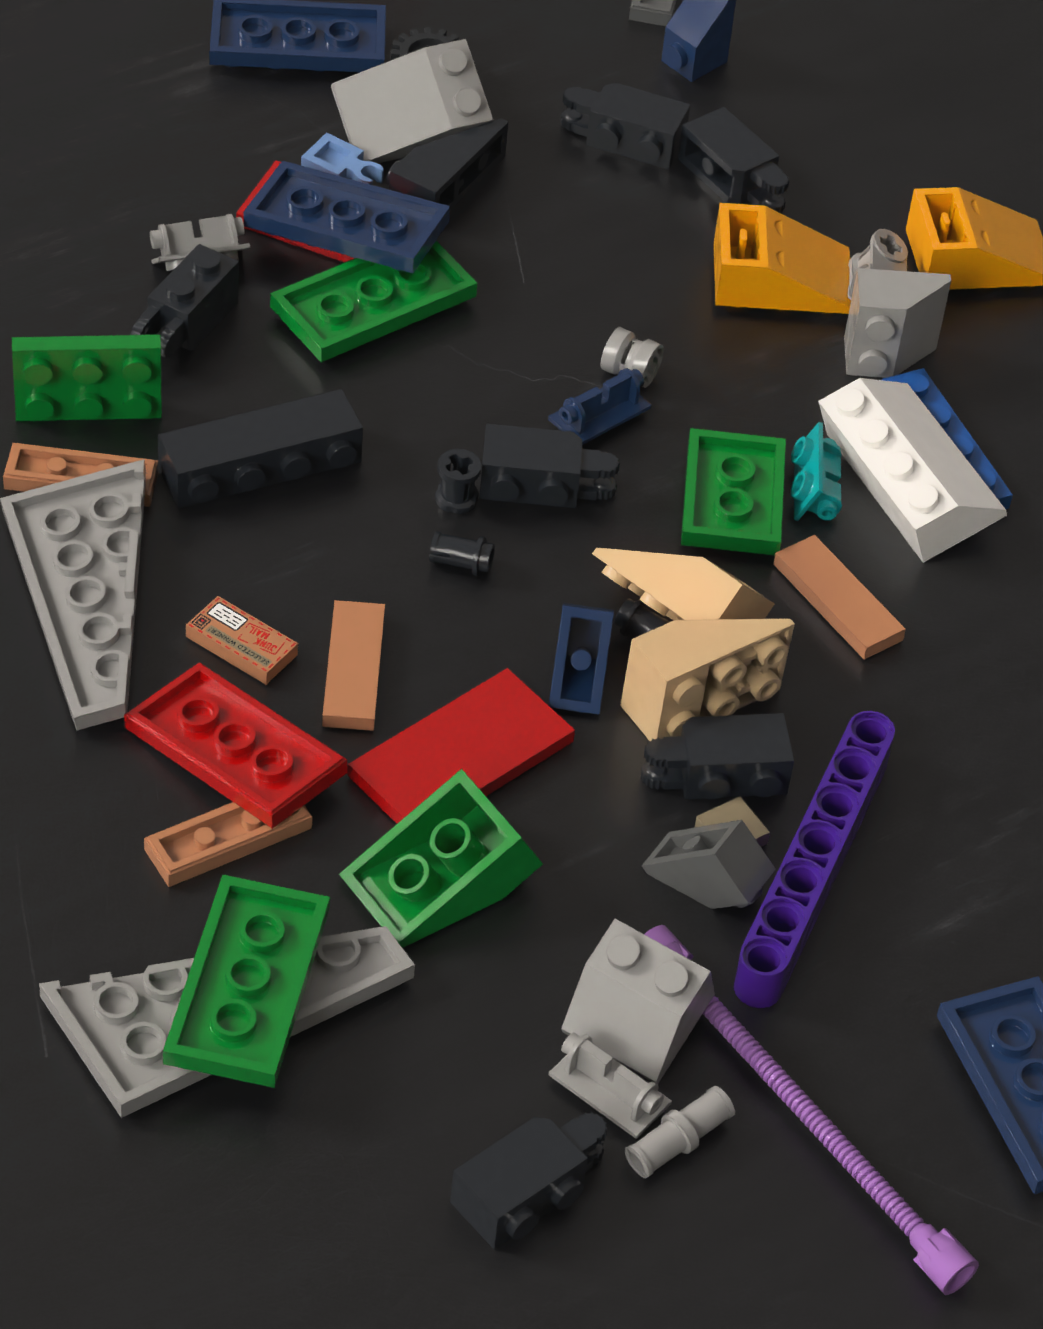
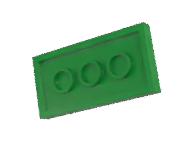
(369, 300)
(247, 981)

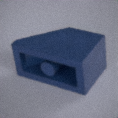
(698, 37)
(581, 658)

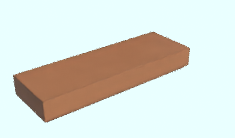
(41, 466)
(839, 597)
(353, 665)
(216, 840)

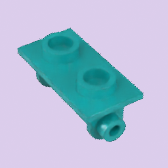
(816, 475)

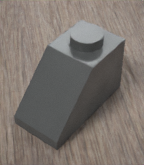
(712, 864)

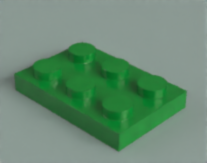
(87, 377)
(734, 492)

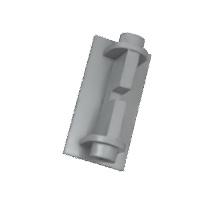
(178, 239)
(608, 1085)

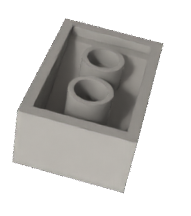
(412, 101)

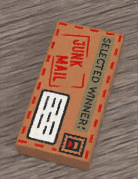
(242, 640)

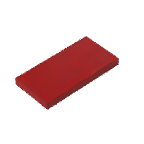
(486, 732)
(236, 744)

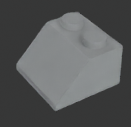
(893, 320)
(638, 1000)

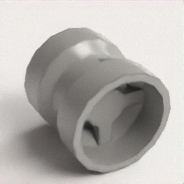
(628, 352)

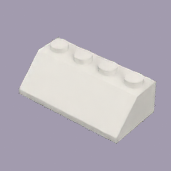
(909, 464)

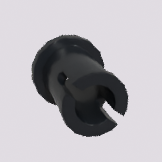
(462, 552)
(636, 619)

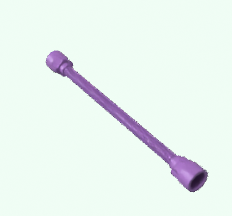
(938, 1252)

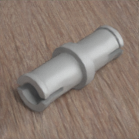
(679, 1131)

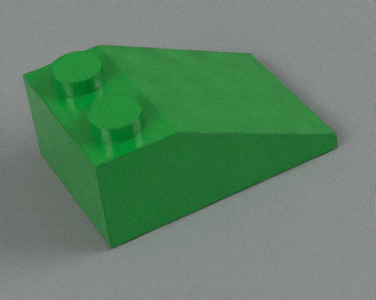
(440, 863)

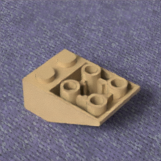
(683, 585)
(702, 670)

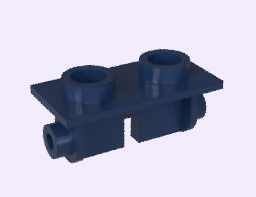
(603, 408)

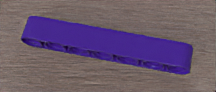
(813, 860)

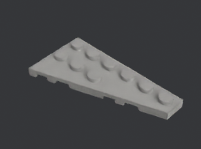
(82, 572)
(125, 1020)

